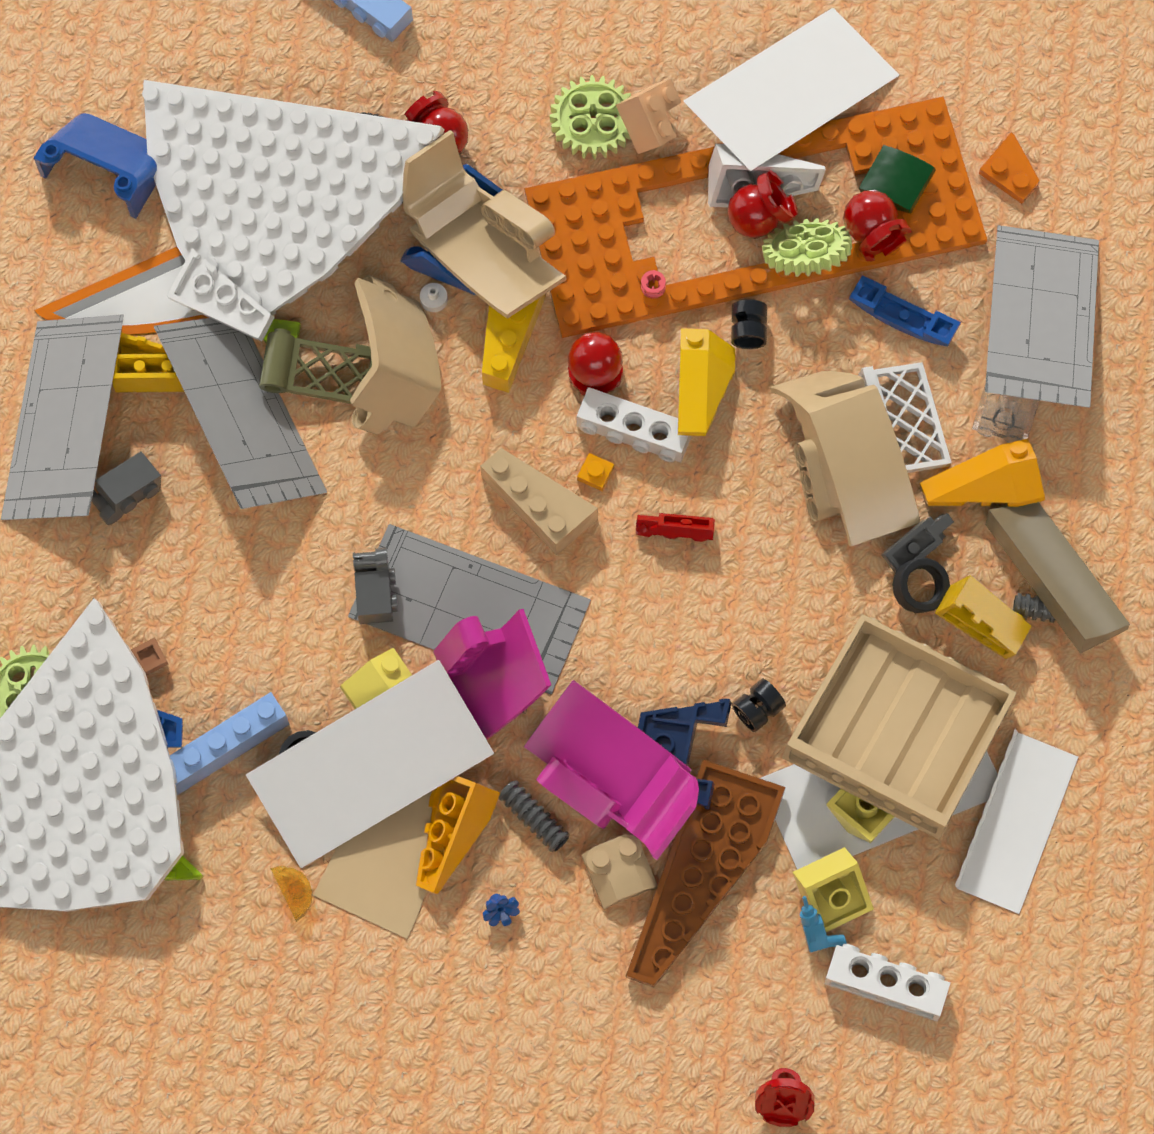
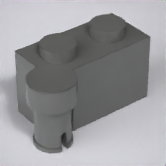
(125, 487)
(373, 587)

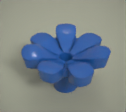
(499, 909)

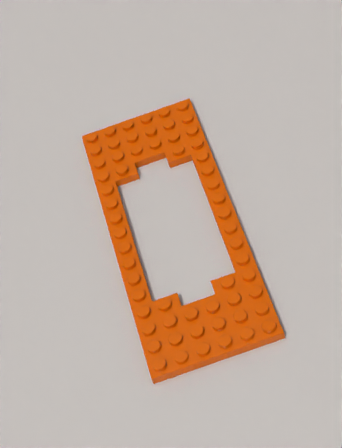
(594, 208)

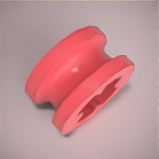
(653, 275)

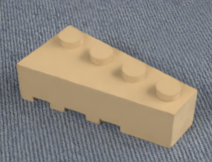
(540, 502)

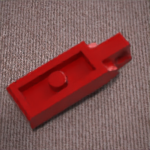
(675, 526)

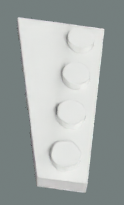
(217, 297)

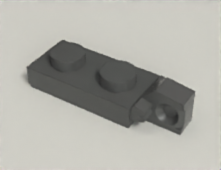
(918, 541)

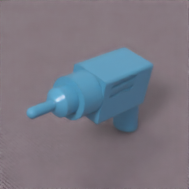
(815, 930)

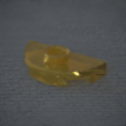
(295, 890)

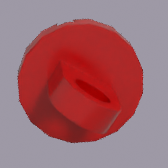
(784, 1099)

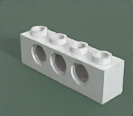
(625, 413)
(897, 996)

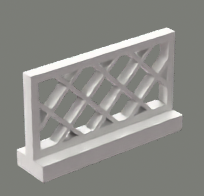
(871, 378)

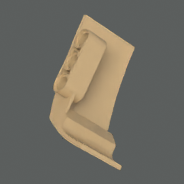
(476, 236)
(849, 455)

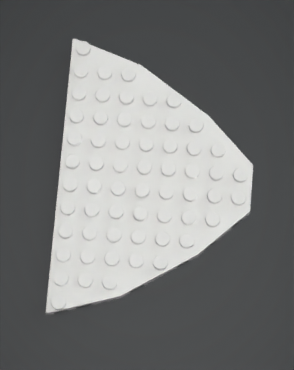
(274, 184)
(86, 779)

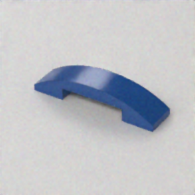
(902, 315)

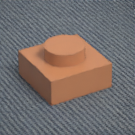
(150, 656)

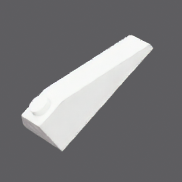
(730, 174)

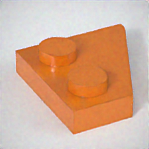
(1011, 170)

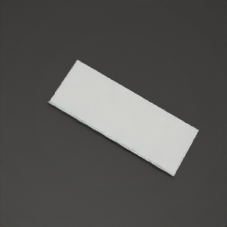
(1016, 822)

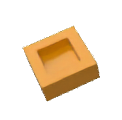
(595, 472)

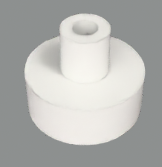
(433, 297)

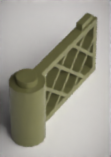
(281, 363)

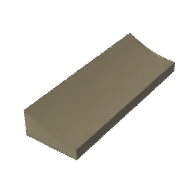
(1057, 574)

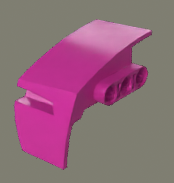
(494, 670)
(612, 769)

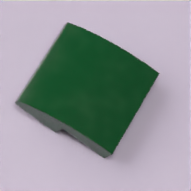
(899, 177)

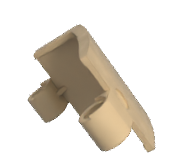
(403, 358)

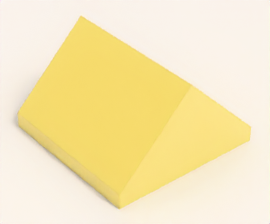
(858, 815)

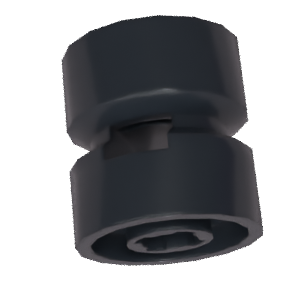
(749, 325)
(768, 702)

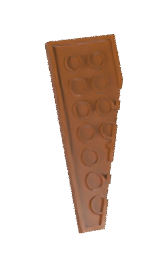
(704, 865)

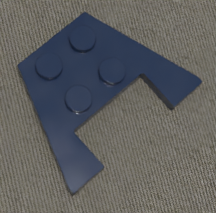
(675, 731)

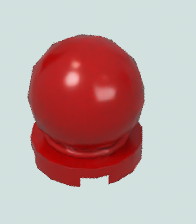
(436, 112)
(759, 207)
(873, 222)
(595, 363)

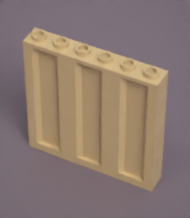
(899, 725)

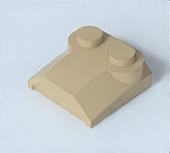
(619, 870)

